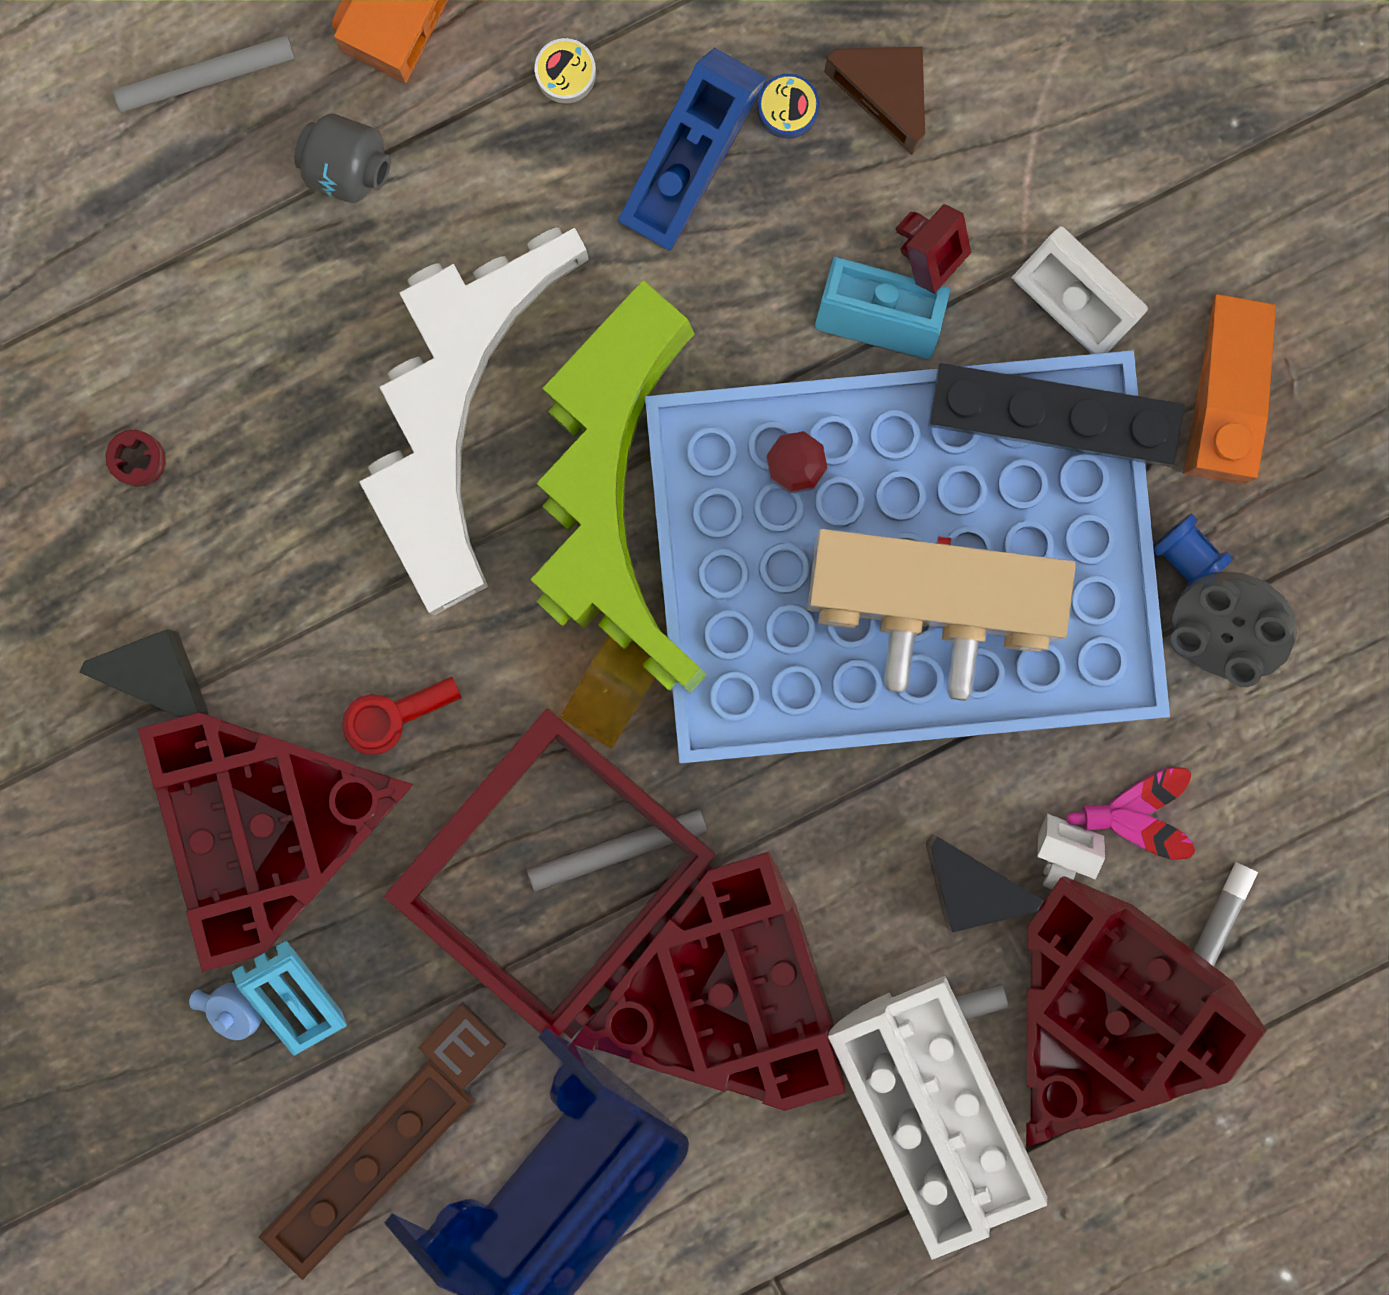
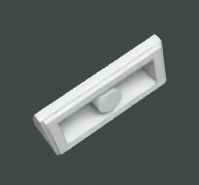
(1080, 292)

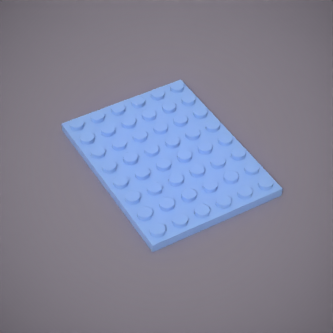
(744, 552)

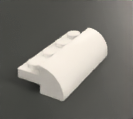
(937, 1115)

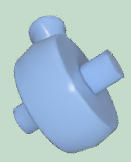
(227, 1011)

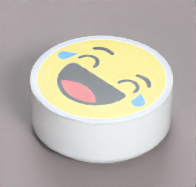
(565, 70)

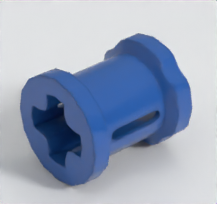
(1191, 551)

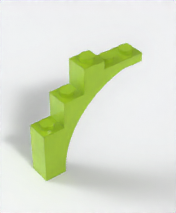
(605, 396)

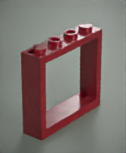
(614, 962)

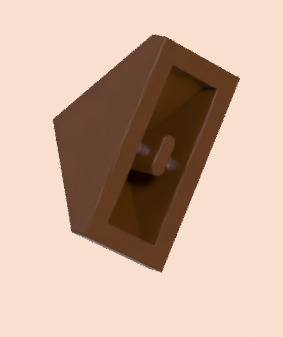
(886, 86)

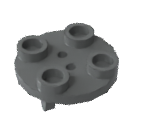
(1257, 643)

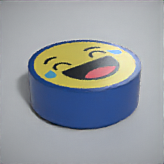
(788, 106)

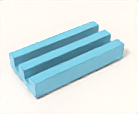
(271, 971)

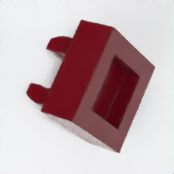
(934, 245)

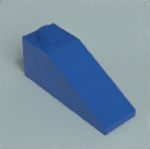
(691, 147)

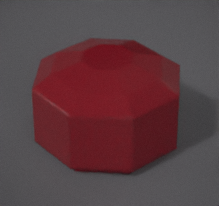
(796, 462)

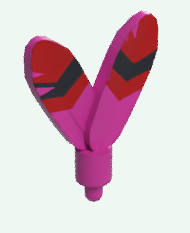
(1130, 819)

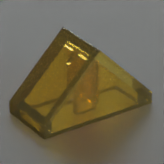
(610, 692)

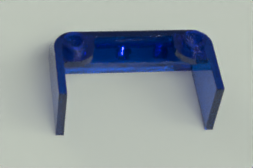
(565, 1198)

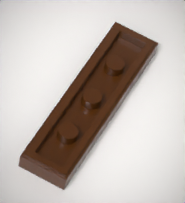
(366, 1169)

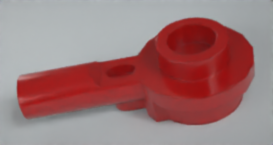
(376, 723)

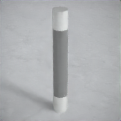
(1225, 912)

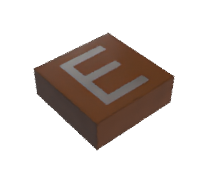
(462, 1046)

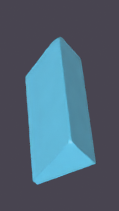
(881, 309)

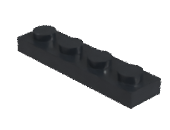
(1056, 415)

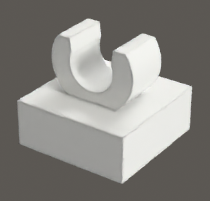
(1069, 850)

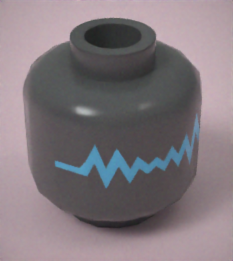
(342, 158)

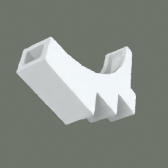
(431, 401)

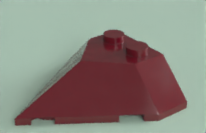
(255, 827)
(728, 995)
(1121, 1014)

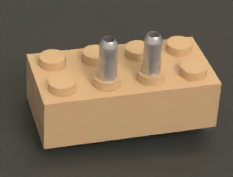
(939, 587)

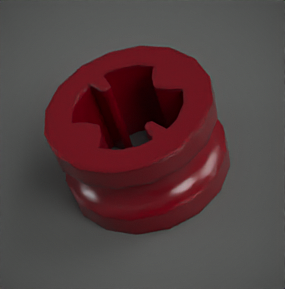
(138, 476)

